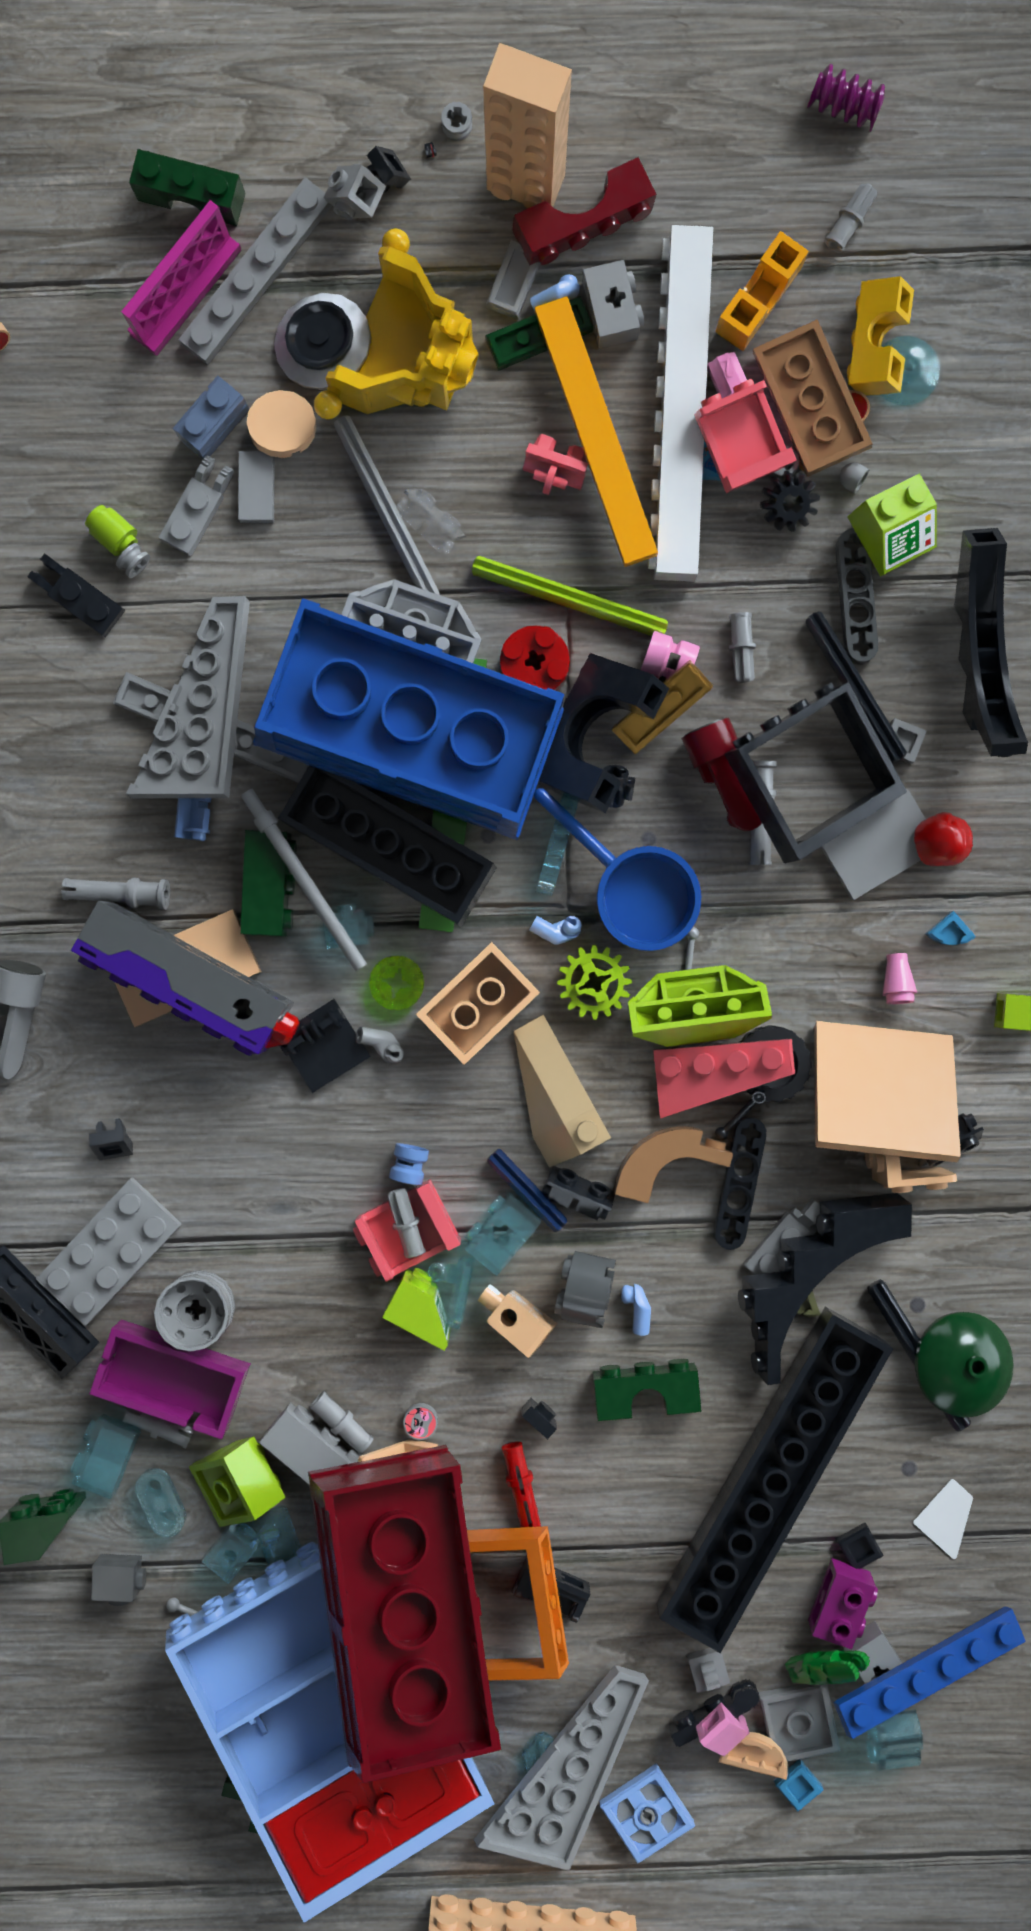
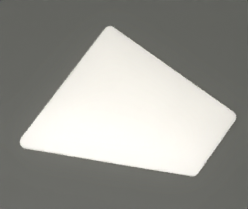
(946, 1517)

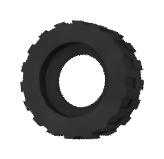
(789, 1085)

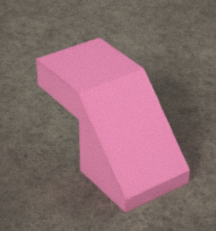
(721, 1730)

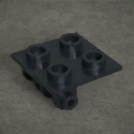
(324, 1046)

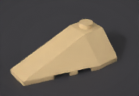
(557, 1103)

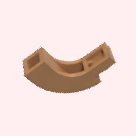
(656, 1150)

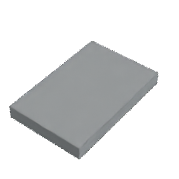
(876, 847)

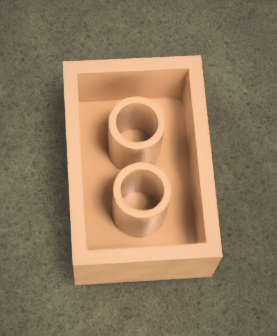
(478, 1003)

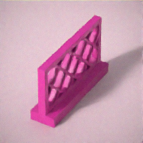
(181, 280)

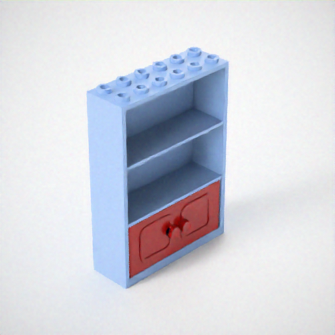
(272, 1710)

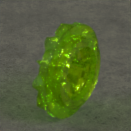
(387, 969)

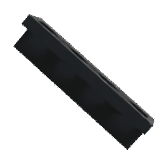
(42, 1312)

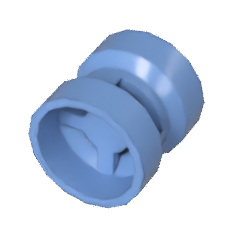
(411, 1170)

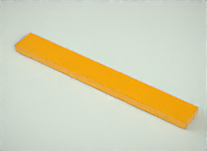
(596, 431)

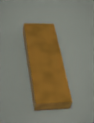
(685, 689)

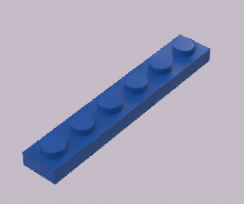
(928, 1672)

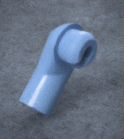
(567, 286)
(558, 932)
(642, 1309)

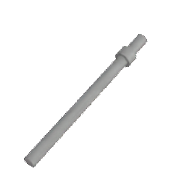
(266, 823)

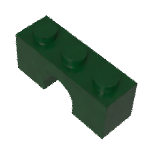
(165, 179)
(617, 1387)

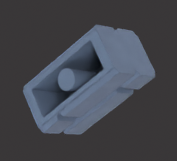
(211, 418)

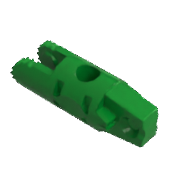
(827, 1667)

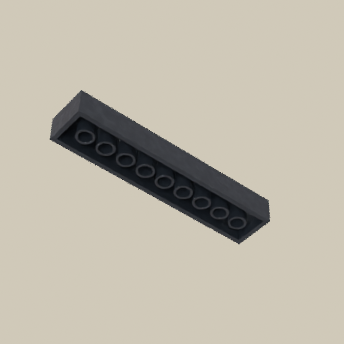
(772, 1479)

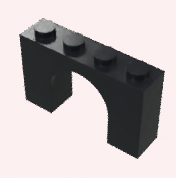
(598, 689)

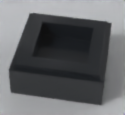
(859, 1546)

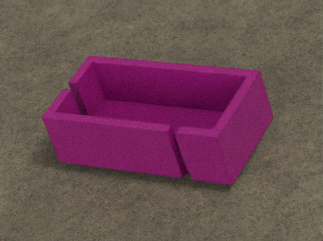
(169, 1381)

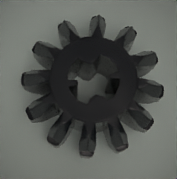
(796, 488)

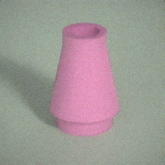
(898, 981)

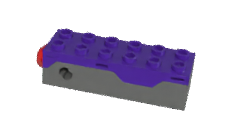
(185, 979)

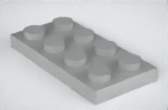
(108, 1251)

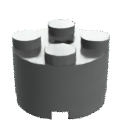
(586, 1289)

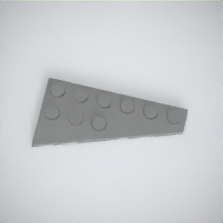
(199, 721)
(559, 1794)

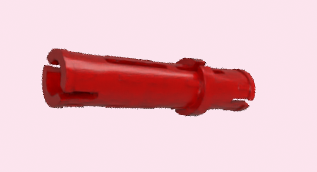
(515, 1457)

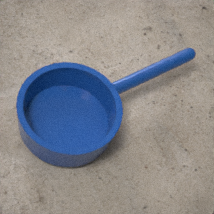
(645, 894)

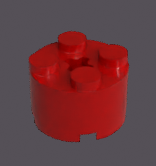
(543, 645)

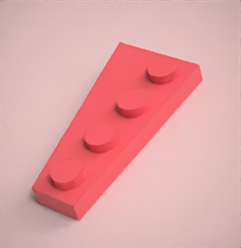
(711, 1072)

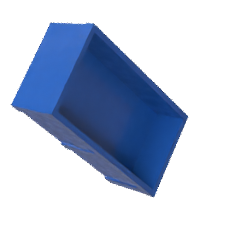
(408, 720)

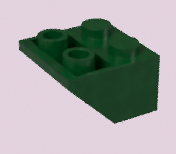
(36, 1523)

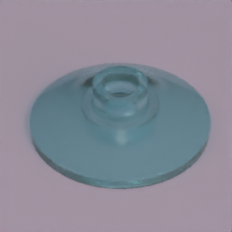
(923, 379)

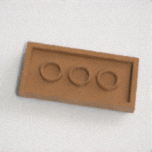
(812, 398)

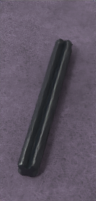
(846, 673)
(905, 1333)

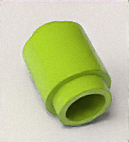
(110, 529)

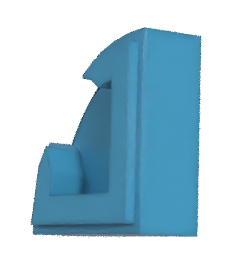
(950, 931)

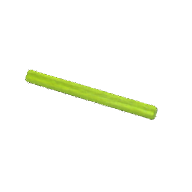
(568, 596)

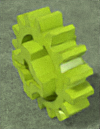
(600, 996)

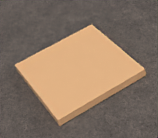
(885, 1092)

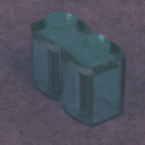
(105, 1455)
(896, 1742)

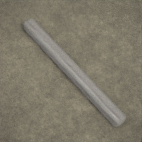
(384, 504)

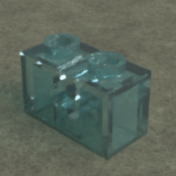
(498, 1252)

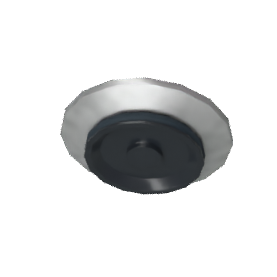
(319, 336)

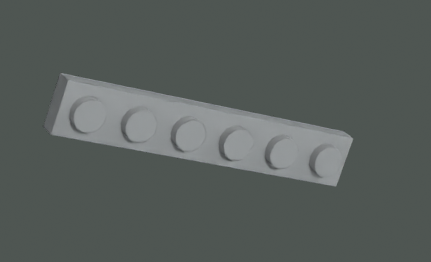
(255, 271)

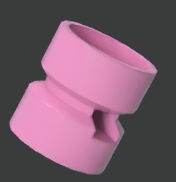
(659, 652)

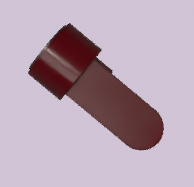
(706, 752)

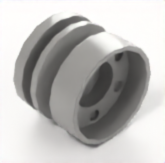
(180, 1324)

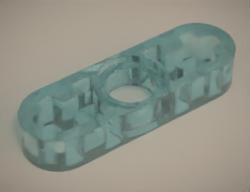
(555, 851)

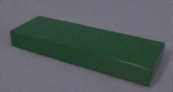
(525, 337)

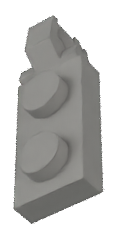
(791, 1225)

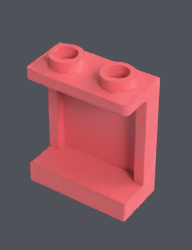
(742, 435)
(435, 1228)

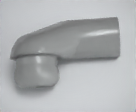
(383, 1042)

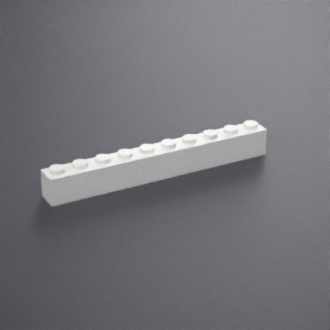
(681, 390)

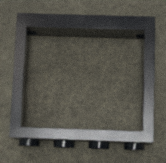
(867, 747)

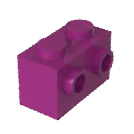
(842, 1604)

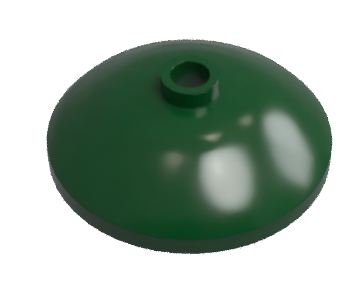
(946, 1362)

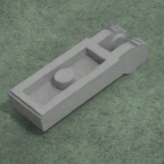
(196, 508)

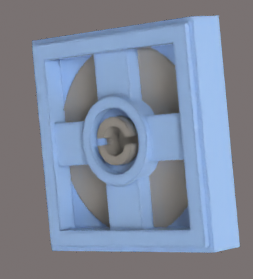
(647, 1813)

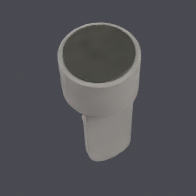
(19, 994)

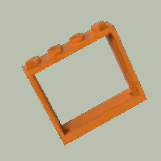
(546, 1600)

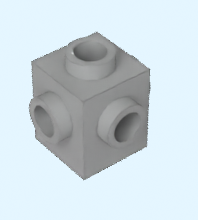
(354, 192)

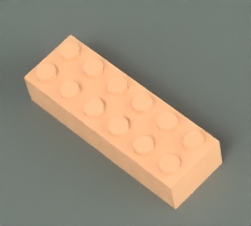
(526, 126)
(482, 1914)

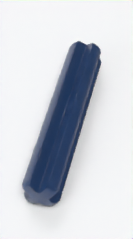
(527, 1190)

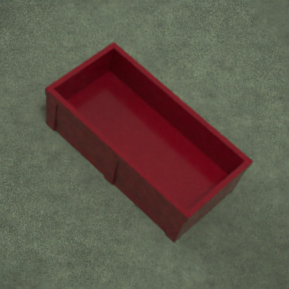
(403, 1613)

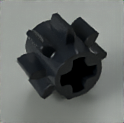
(626, 789)

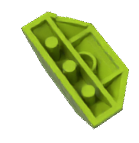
(698, 1006)

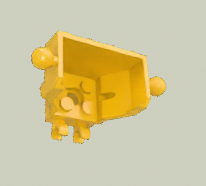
(417, 344)

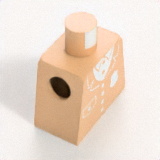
(531, 1324)

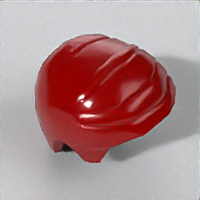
(943, 840)

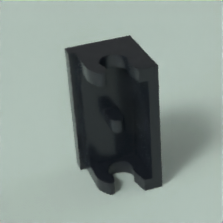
(571, 1590)

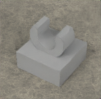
(708, 1669)

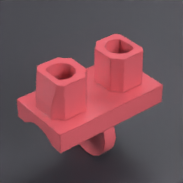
(555, 468)

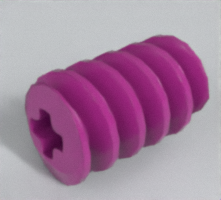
(847, 96)

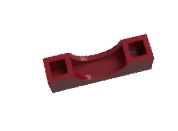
(548, 232)

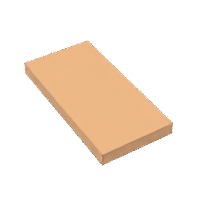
(216, 937)

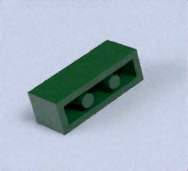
(266, 887)

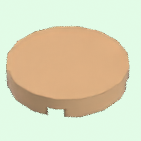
(281, 423)

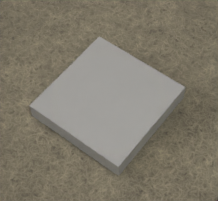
(800, 1720)

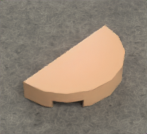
(758, 1755)

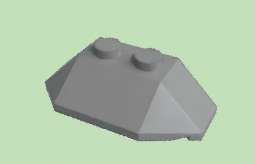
(416, 616)

